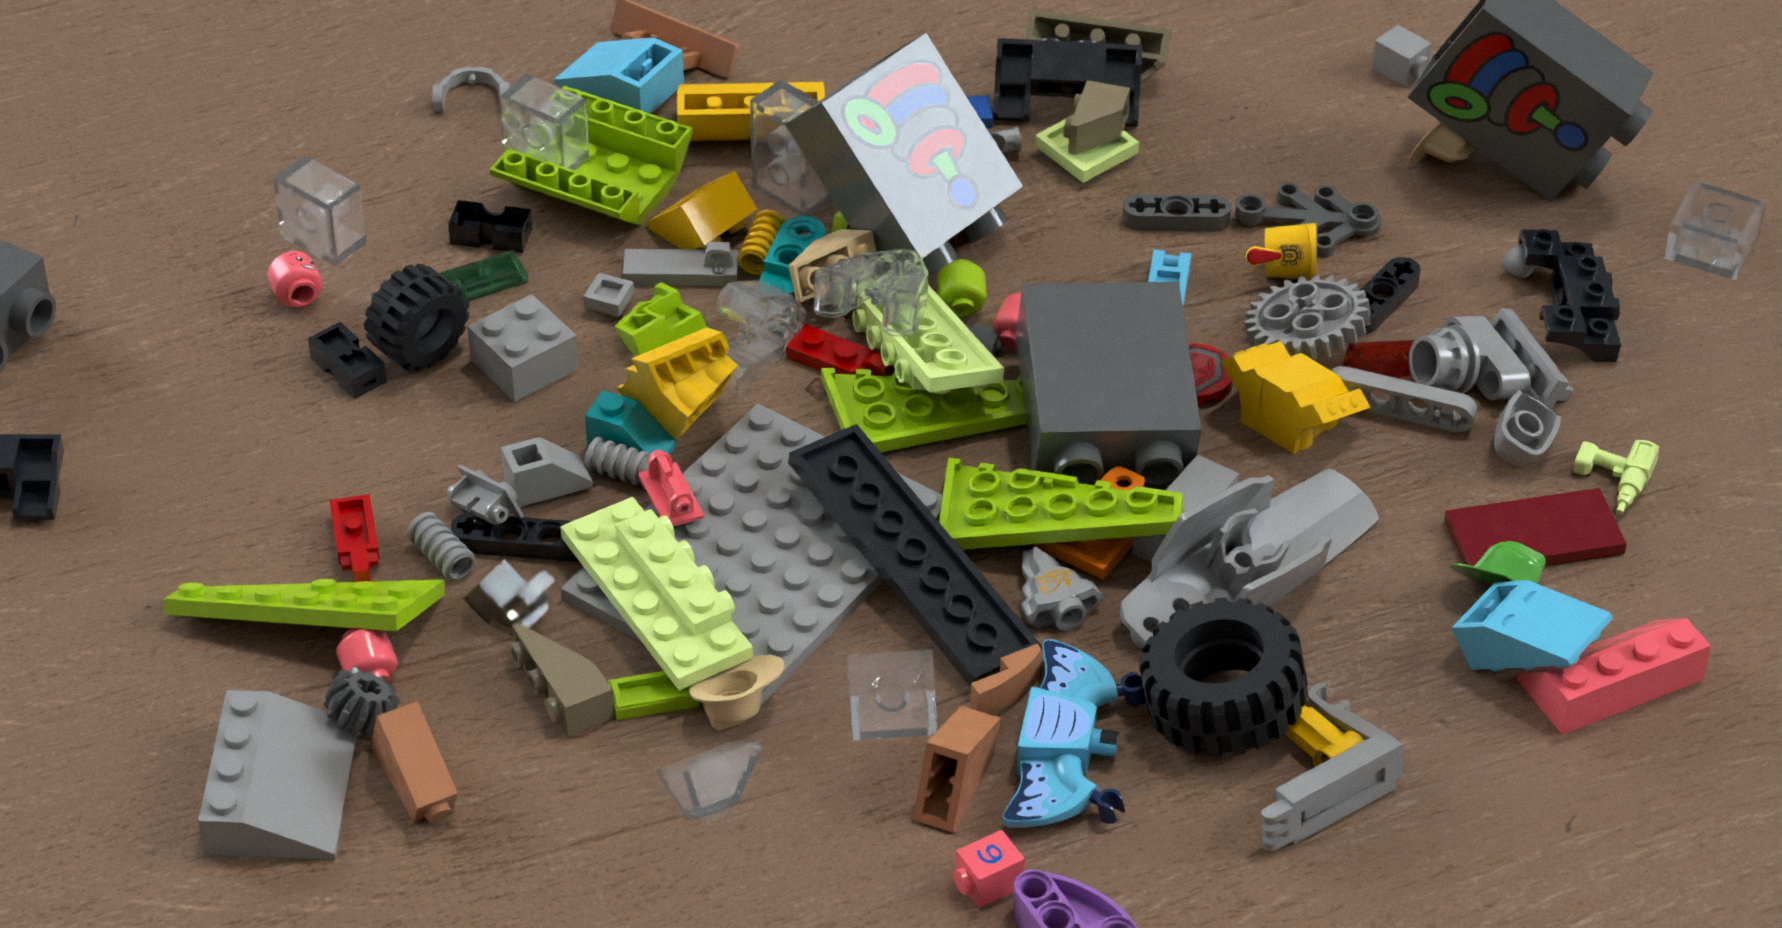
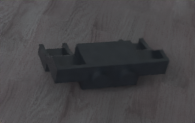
(1061, 70)
(1581, 292)
(31, 474)

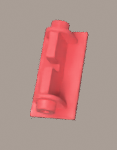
(669, 490)

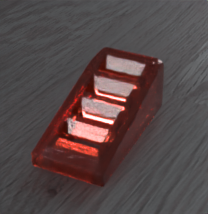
(1380, 357)

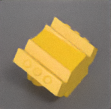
(680, 378)
(1289, 395)

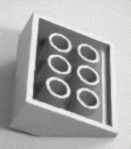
(276, 780)

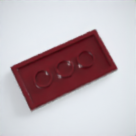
(1556, 525)

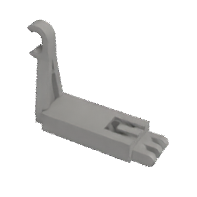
(1336, 785)

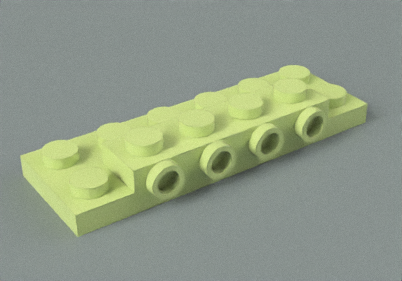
(937, 356)
(659, 590)

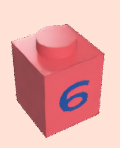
(988, 868)

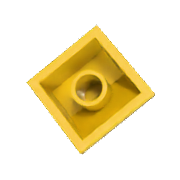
(705, 214)

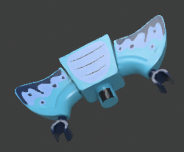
(1062, 735)

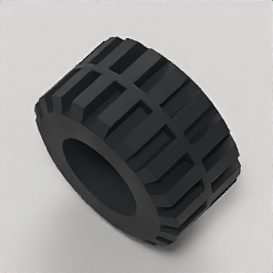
(416, 317)

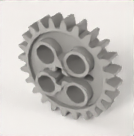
(1309, 316)

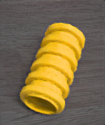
(759, 240)

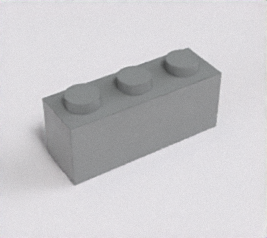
(1196, 483)

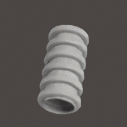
(616, 460)
(440, 546)

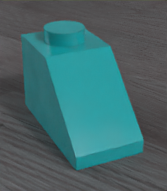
(626, 423)

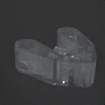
(887, 276)
(767, 323)

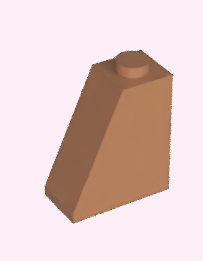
(413, 763)
(954, 767)

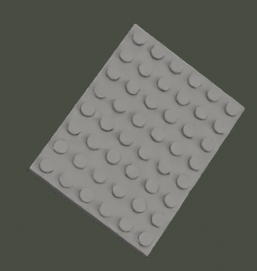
(765, 544)

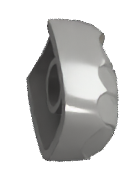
(1524, 430)

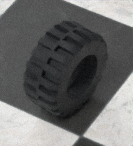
(1230, 713)

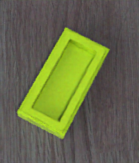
(648, 695)

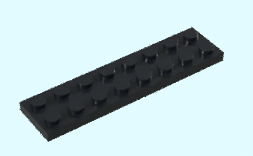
(912, 552)

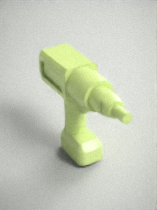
(1633, 470)

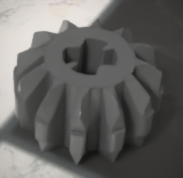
(358, 699)

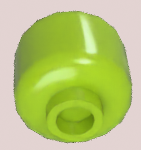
(962, 287)

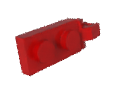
(824, 350)
(355, 535)

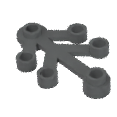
(1351, 219)

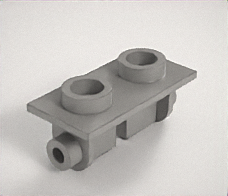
(484, 496)

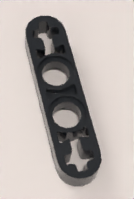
(525, 546)

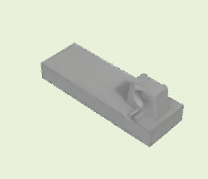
(682, 266)
(1547, 382)

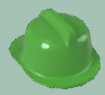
(1505, 563)

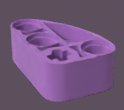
(1061, 902)

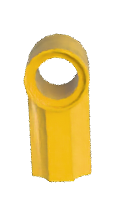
(1320, 737)

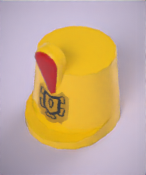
(1287, 252)

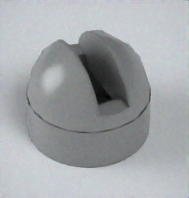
(1514, 263)

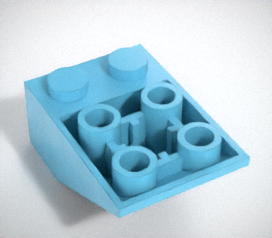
(628, 72)
(1527, 627)

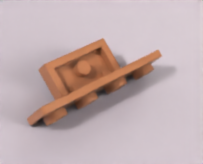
(698, 46)

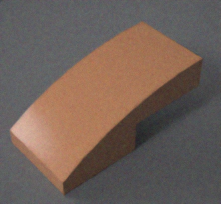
(1013, 682)

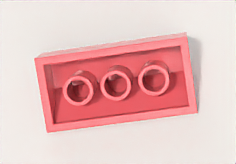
(1619, 673)

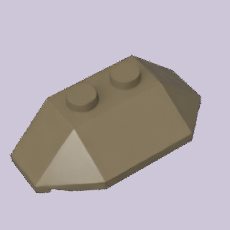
(1076, 28)

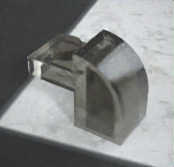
(507, 599)

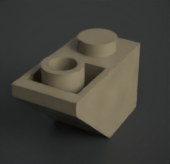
(1097, 116)

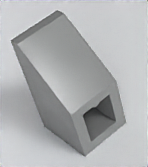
(542, 471)

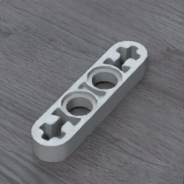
(1403, 391)

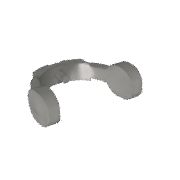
(463, 76)

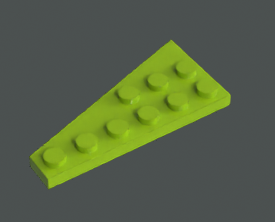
(904, 417)
(1040, 507)
(318, 603)

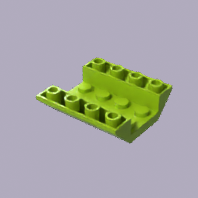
(629, 164)

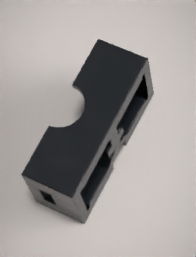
(474, 224)
(353, 366)

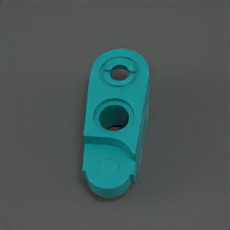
(787, 247)

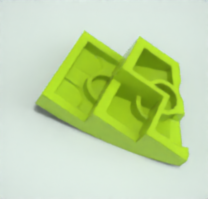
(659, 321)

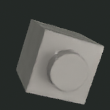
(1401, 55)

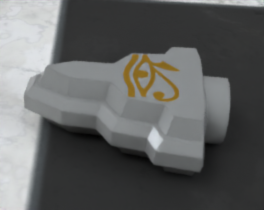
(1055, 593)

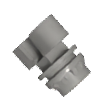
(1468, 354)

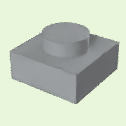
(608, 294)

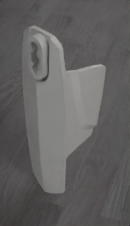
(1249, 546)

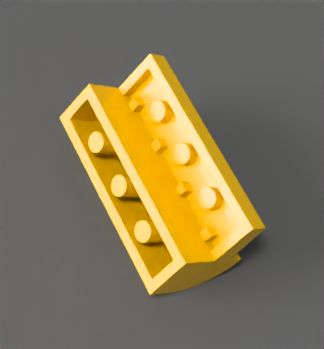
(723, 110)

